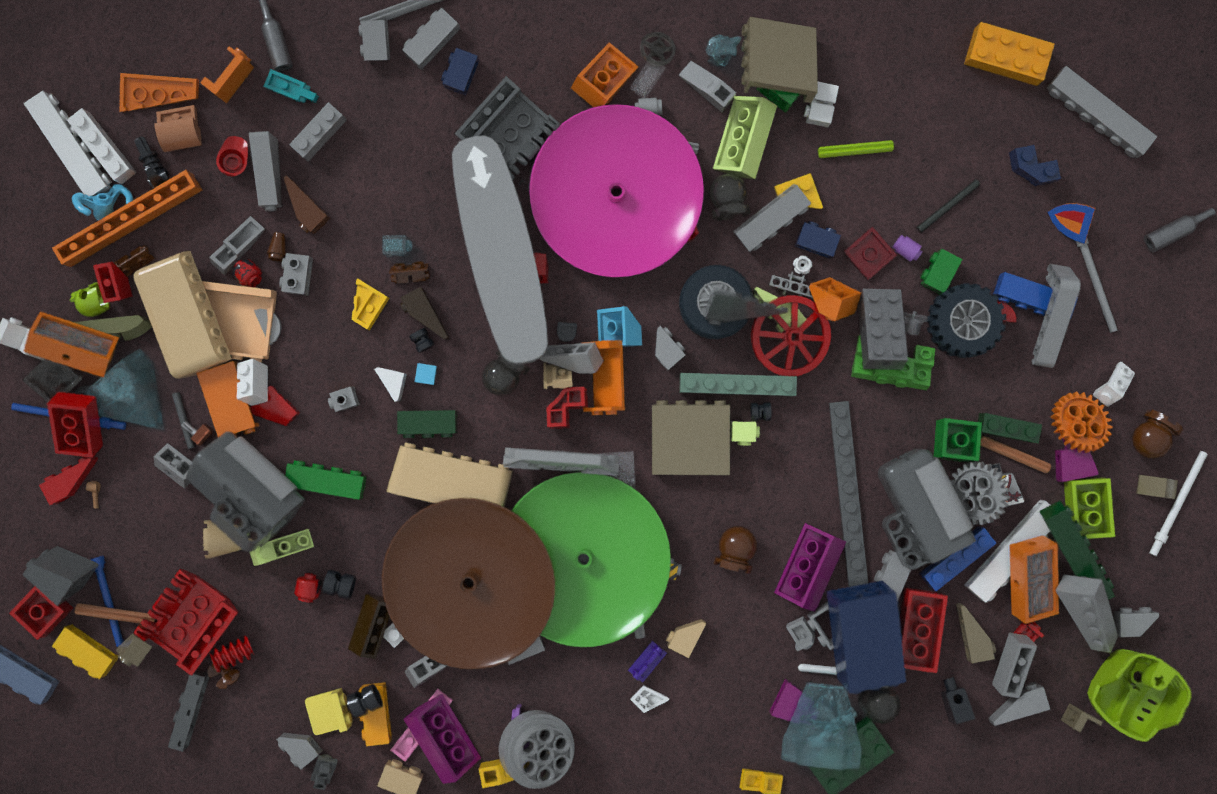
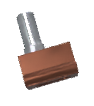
(198, 436)

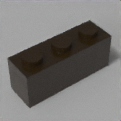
(369, 627)

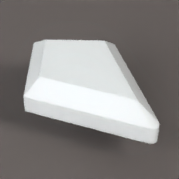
(648, 698)

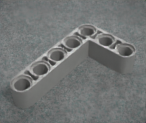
(1057, 316)

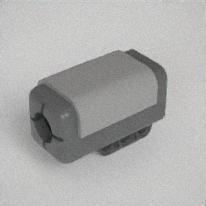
(925, 507)

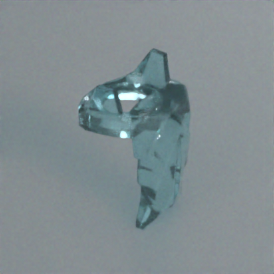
(721, 45)

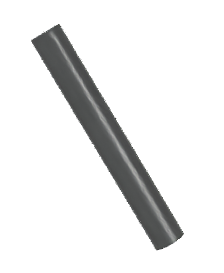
(182, 418)

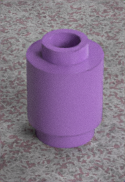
(907, 248)

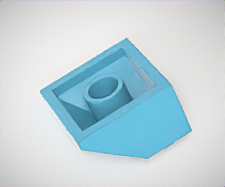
(619, 325)

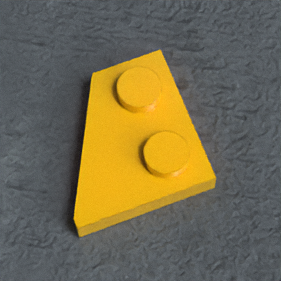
(807, 186)
(367, 304)

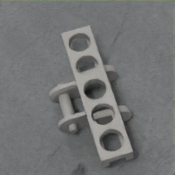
(801, 286)

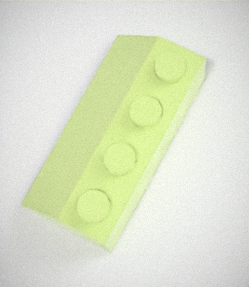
(745, 136)

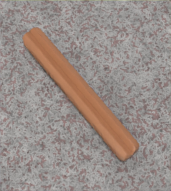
(1015, 454)
(111, 613)

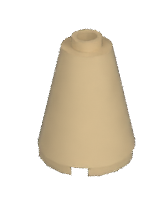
(217, 542)

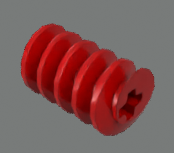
(233, 653)

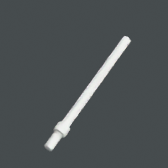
(1161, 537)

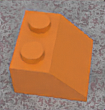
(834, 298)

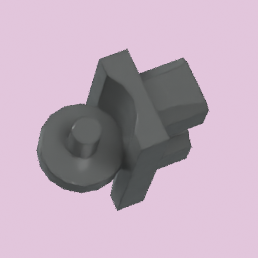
(323, 771)

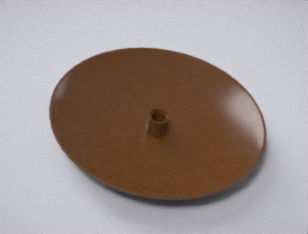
(460, 621)

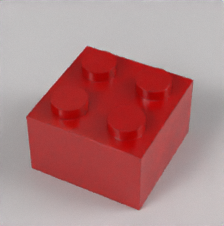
(39, 613)

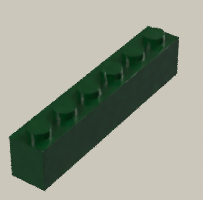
(1073, 545)

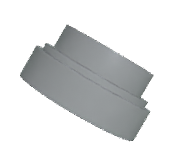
(527, 728)

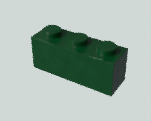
(427, 423)
(1010, 428)

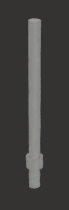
(1097, 285)

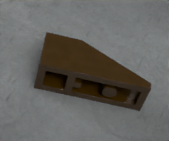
(420, 308)

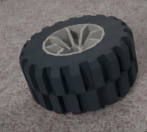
(966, 320)

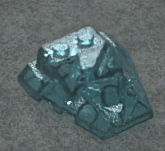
(823, 730)

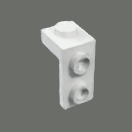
(1116, 386)

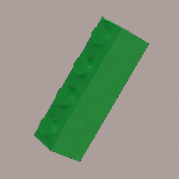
(326, 481)

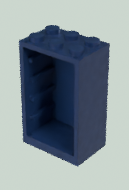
(866, 636)

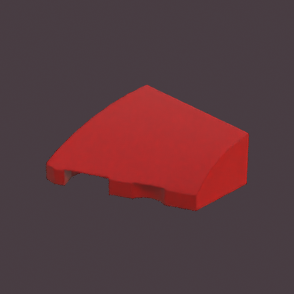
(276, 409)

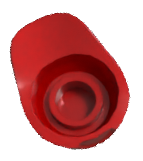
(233, 156)

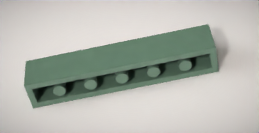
(737, 384)

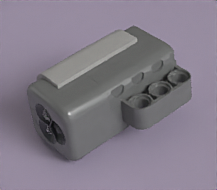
(245, 490)

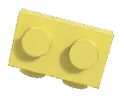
(328, 712)

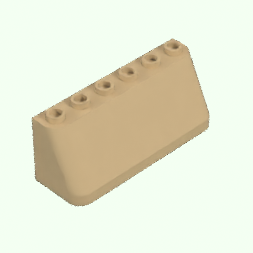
(181, 315)
(444, 477)

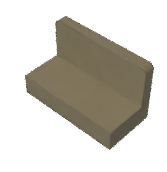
(1077, 718)

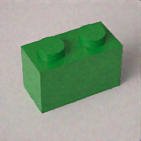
(940, 271)

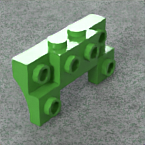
(914, 374)

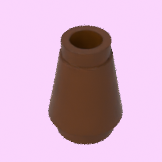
(277, 247)

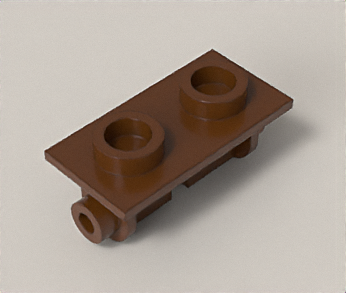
(139, 258)
(401, 272)

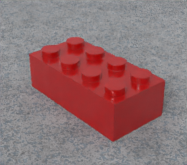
(922, 628)

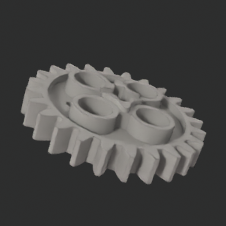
(994, 491)

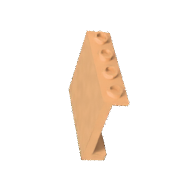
(237, 320)

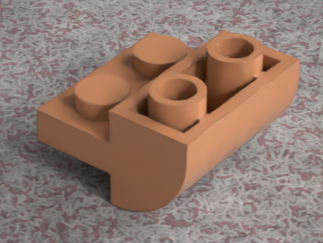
(178, 128)

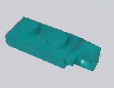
(289, 87)

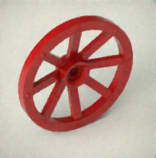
(786, 336)

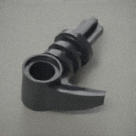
(153, 169)

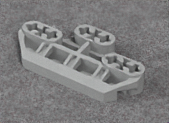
(561, 461)

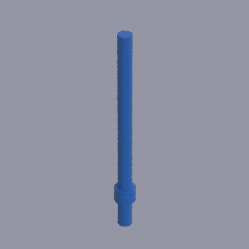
(105, 422)

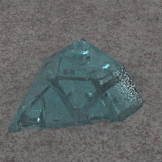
(130, 392)

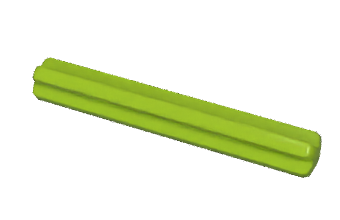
(855, 149)

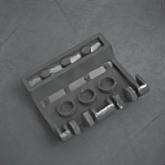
(511, 122)

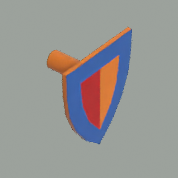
(1073, 220)

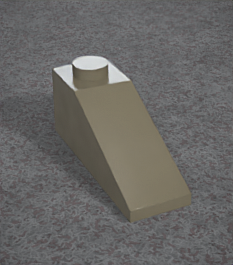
(976, 641)

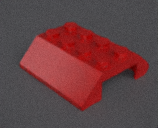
(188, 620)

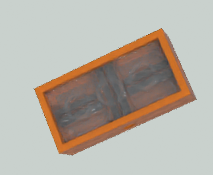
(71, 344)
(1034, 579)

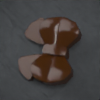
(228, 677)

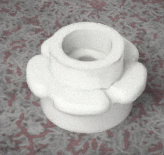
(797, 265)

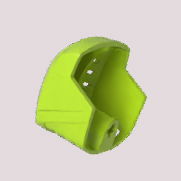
(1121, 698)

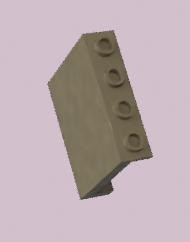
(780, 57)
(691, 438)

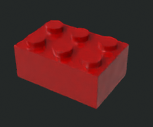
(75, 424)

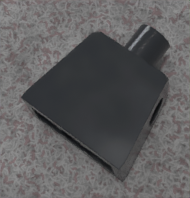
(960, 710)

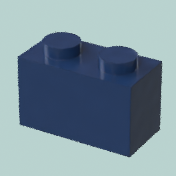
(460, 71)
(817, 240)

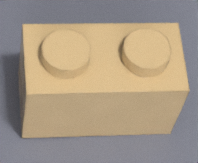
(400, 778)

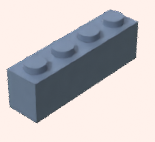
(25, 677)

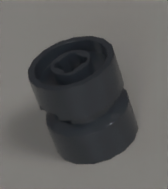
(339, 584)
(361, 702)

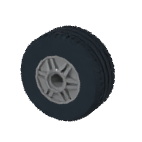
(695, 297)

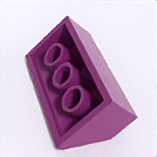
(810, 567)
(442, 739)

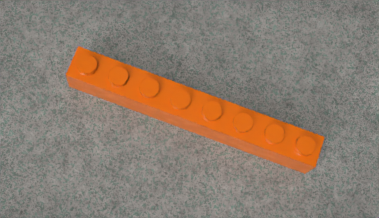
(127, 218)

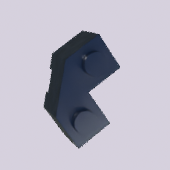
(1025, 164)

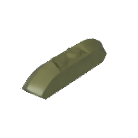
(128, 326)

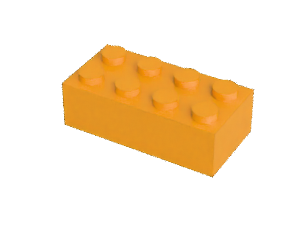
(1009, 53)

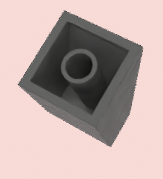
(59, 573)

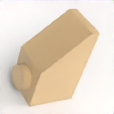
(685, 637)

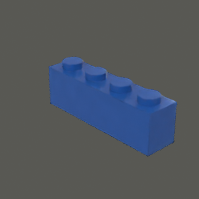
(1023, 293)
(942, 571)

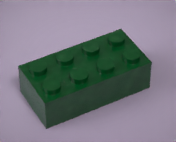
(873, 752)

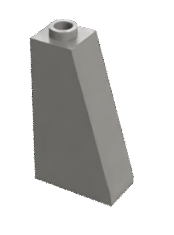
(266, 169)

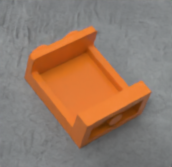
(232, 76)

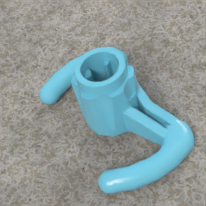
(102, 203)

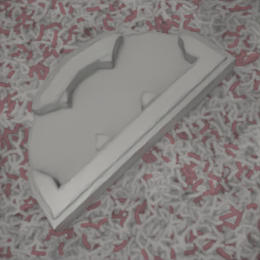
(262, 317)

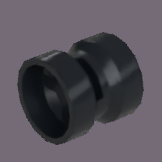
(421, 340)
(760, 411)

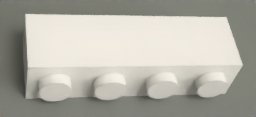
(101, 146)

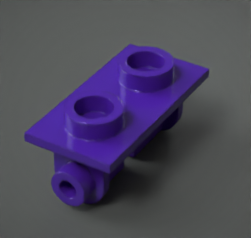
(647, 661)

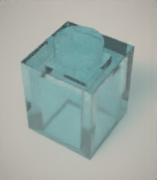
(396, 245)

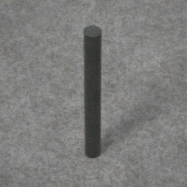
(946, 207)

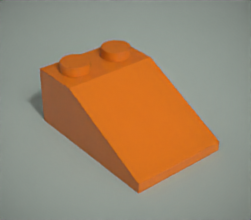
(604, 76)

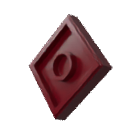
(870, 253)

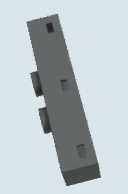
(188, 711)

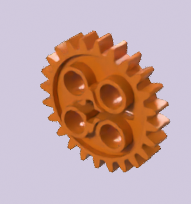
(1081, 422)

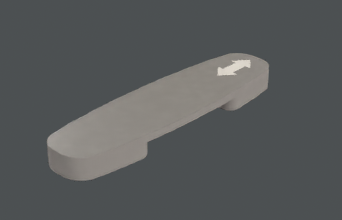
(499, 250)

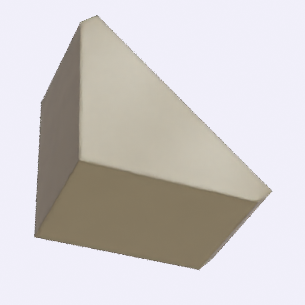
(1157, 486)

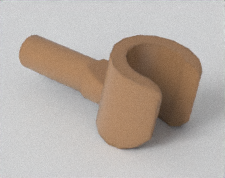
(94, 487)

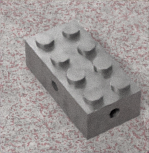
(882, 329)

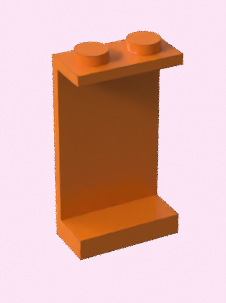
(609, 379)
(220, 393)

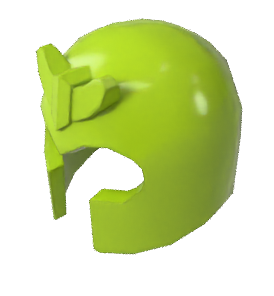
(89, 301)

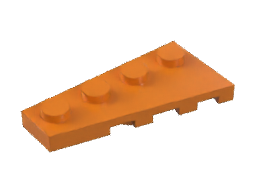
(151, 91)

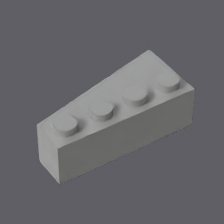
(1090, 610)

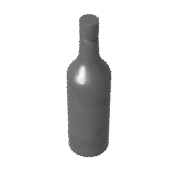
(274, 40)
(1175, 230)

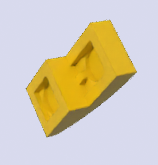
(761, 781)

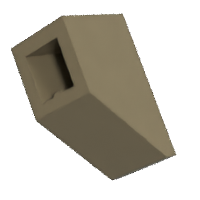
(133, 650)

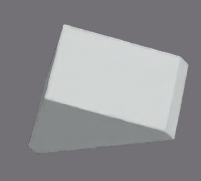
(393, 381)

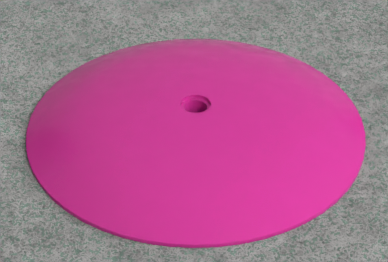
(623, 151)

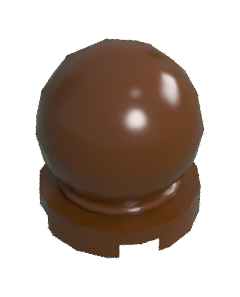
(1155, 437)
(737, 548)

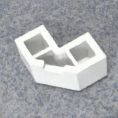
(14, 334)

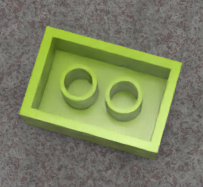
(1091, 505)

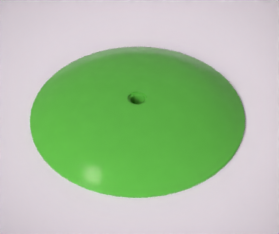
(625, 552)

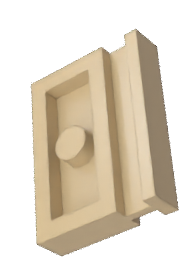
(557, 377)

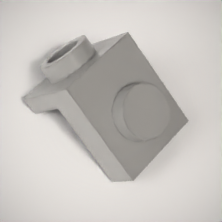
(801, 633)

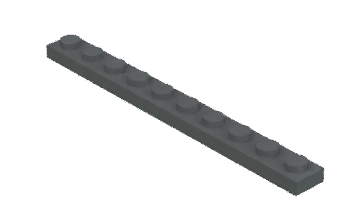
(848, 493)

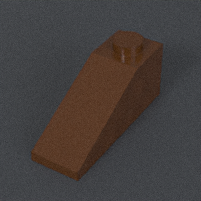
(306, 210)

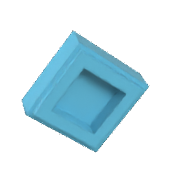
(425, 374)

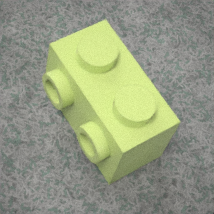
(744, 432)

